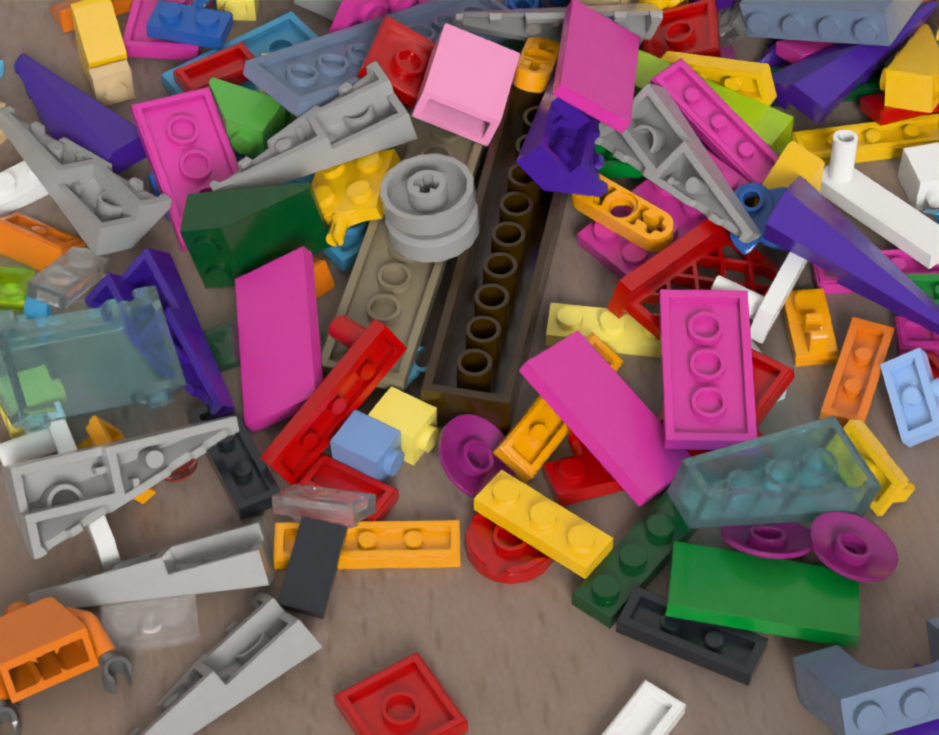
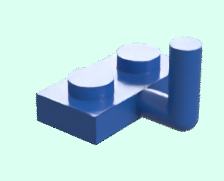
(190, 24)

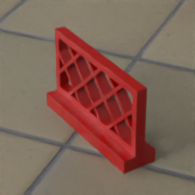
(679, 265)

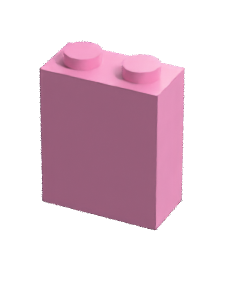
(466, 85)

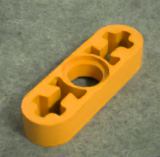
(536, 64)
(630, 226)

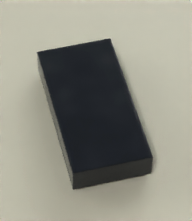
(312, 567)

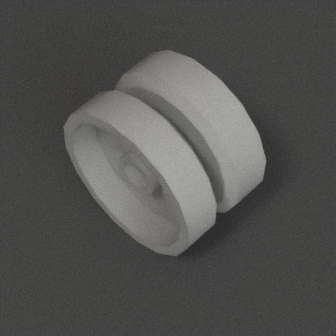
(430, 208)

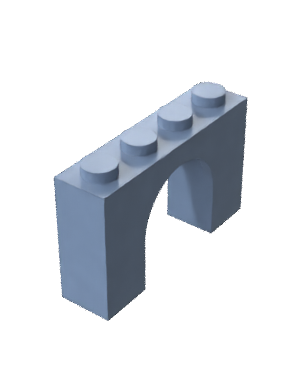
(828, 20)
(867, 699)

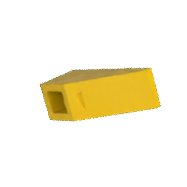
(913, 75)

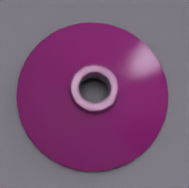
(467, 454)
(769, 540)
(853, 546)

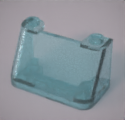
(87, 361)

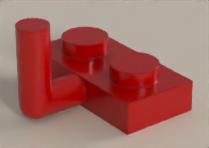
(578, 476)

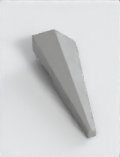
(548, 22)
(351, 126)
(673, 157)
(97, 202)
(72, 489)
(203, 565)
(234, 669)

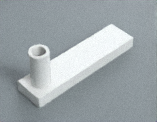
(877, 206)
(765, 309)
(59, 439)

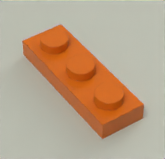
(857, 371)

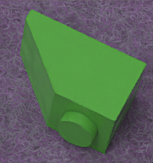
(247, 116)

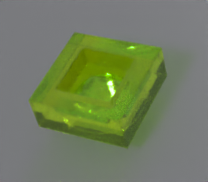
(14, 287)

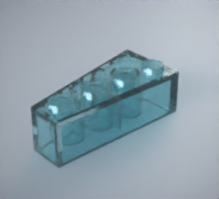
(775, 479)

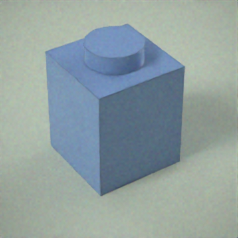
(368, 446)

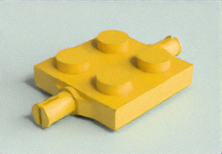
(352, 192)

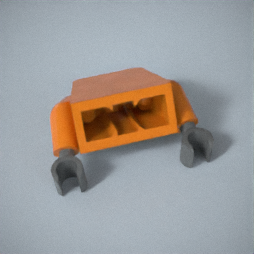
(49, 645)

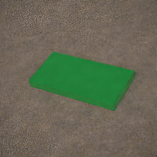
(762, 595)

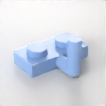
(913, 396)

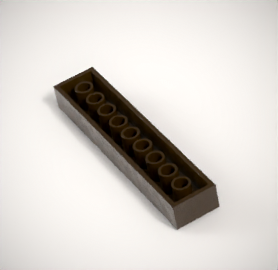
(496, 283)

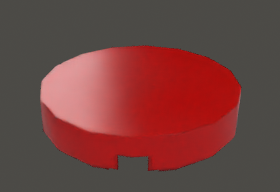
(501, 554)

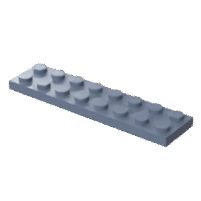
(316, 68)

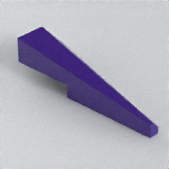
(829, 76)
(79, 117)
(561, 148)
(820, 234)
(193, 351)

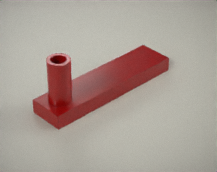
(345, 388)

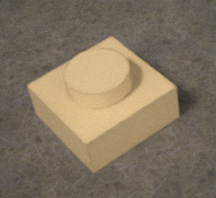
(112, 83)

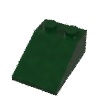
(250, 227)

